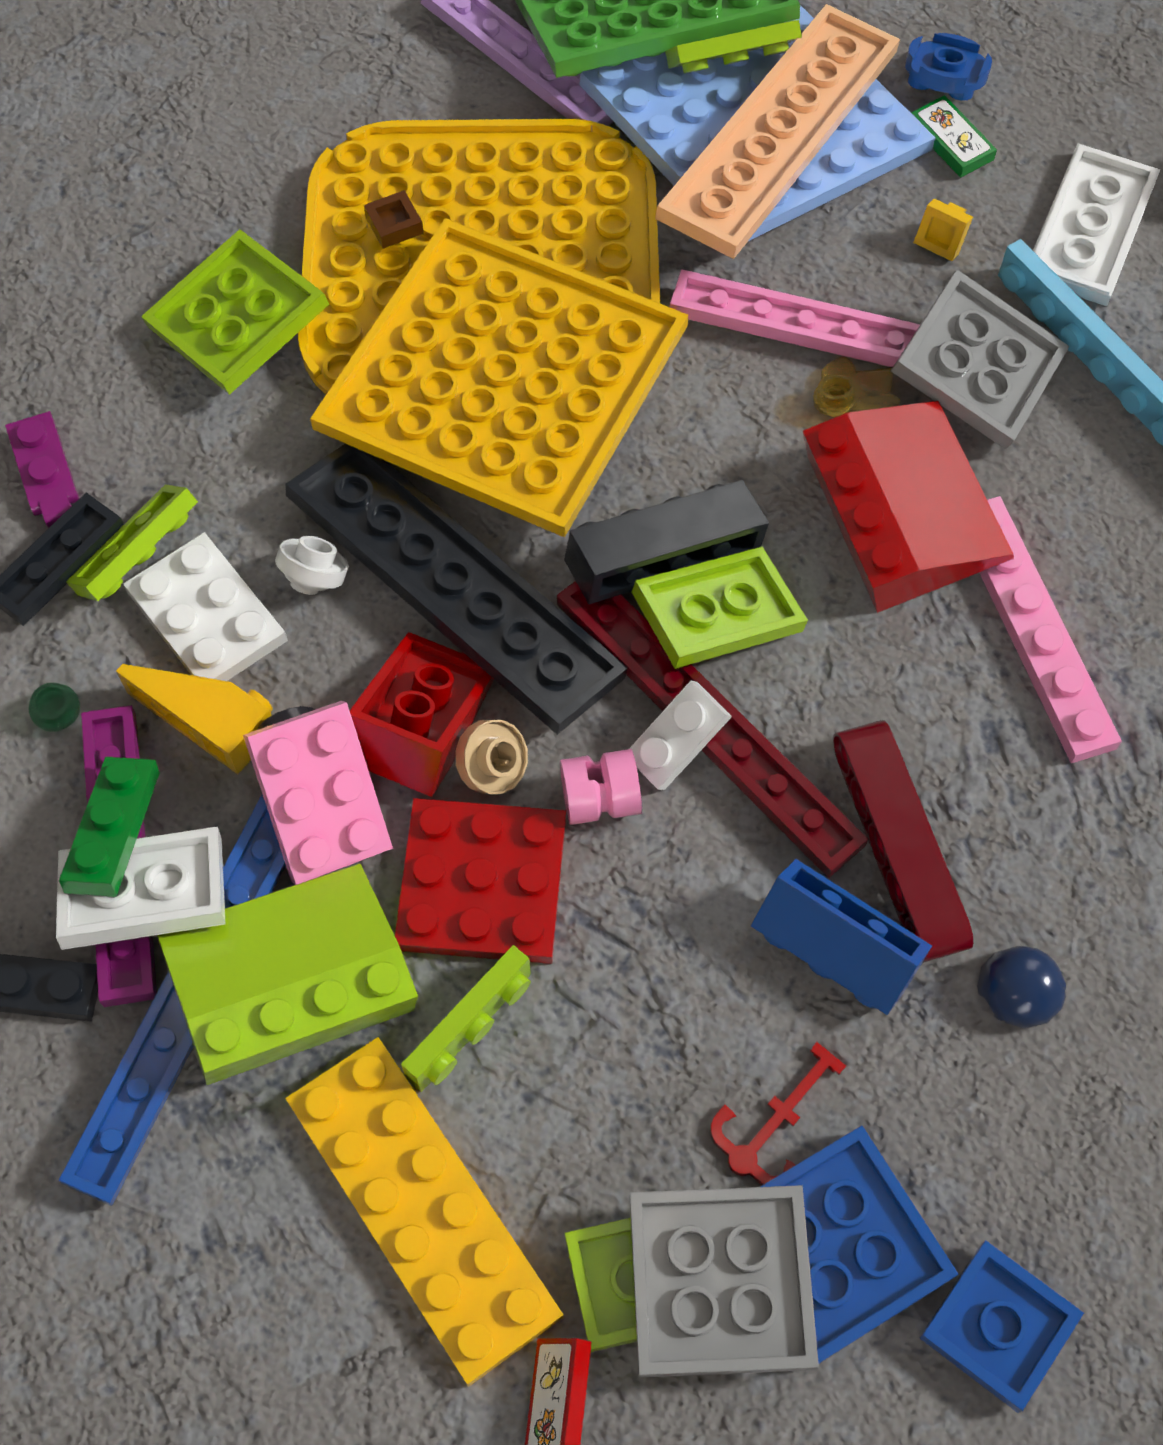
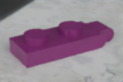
(43, 466)

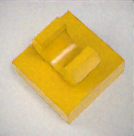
(943, 229)

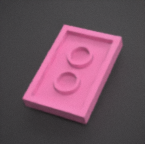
(318, 792)

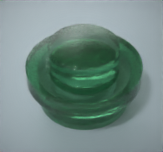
(54, 707)

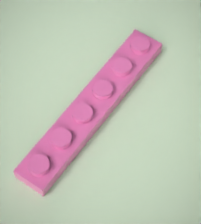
(792, 318)
(1048, 650)

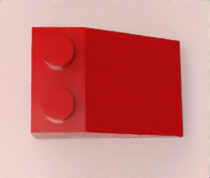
(418, 711)

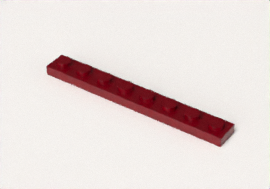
(737, 747)

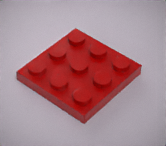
(481, 880)

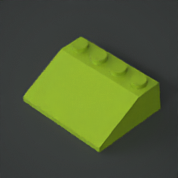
(288, 973)

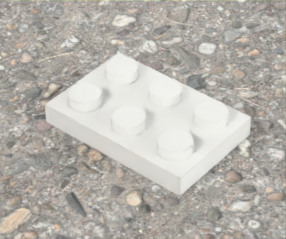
(205, 611)
(167, 888)

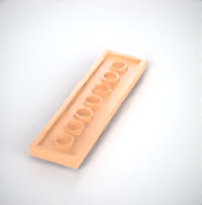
(777, 131)

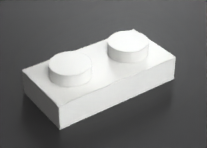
(678, 735)

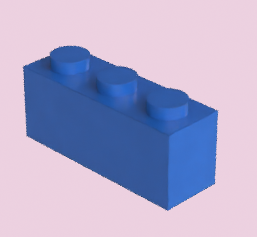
(840, 936)

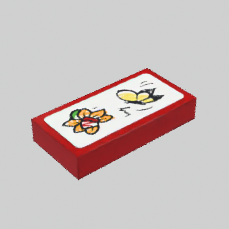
(558, 1391)

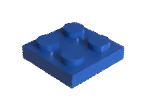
(1001, 1326)

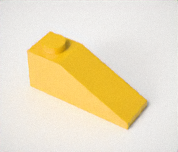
(201, 708)

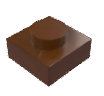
(393, 219)

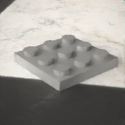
(980, 359)
(722, 1281)

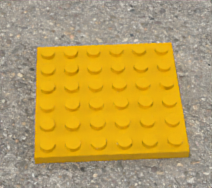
(501, 375)

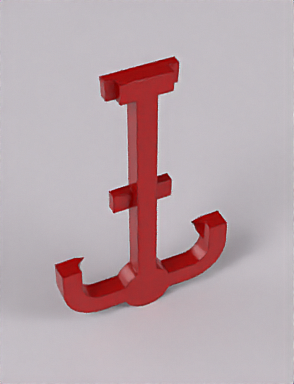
(743, 1158)

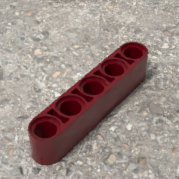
(902, 839)

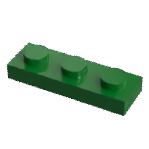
(109, 827)

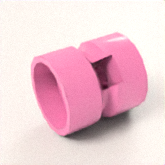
(601, 786)

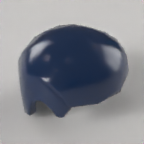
(1022, 986)

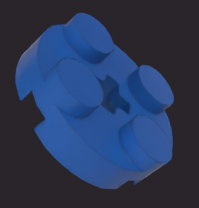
(947, 65)

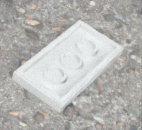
(1095, 220)

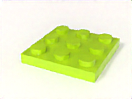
(235, 311)

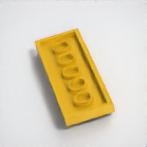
(425, 1211)

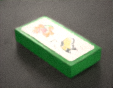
(955, 137)

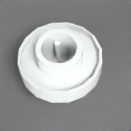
(311, 564)

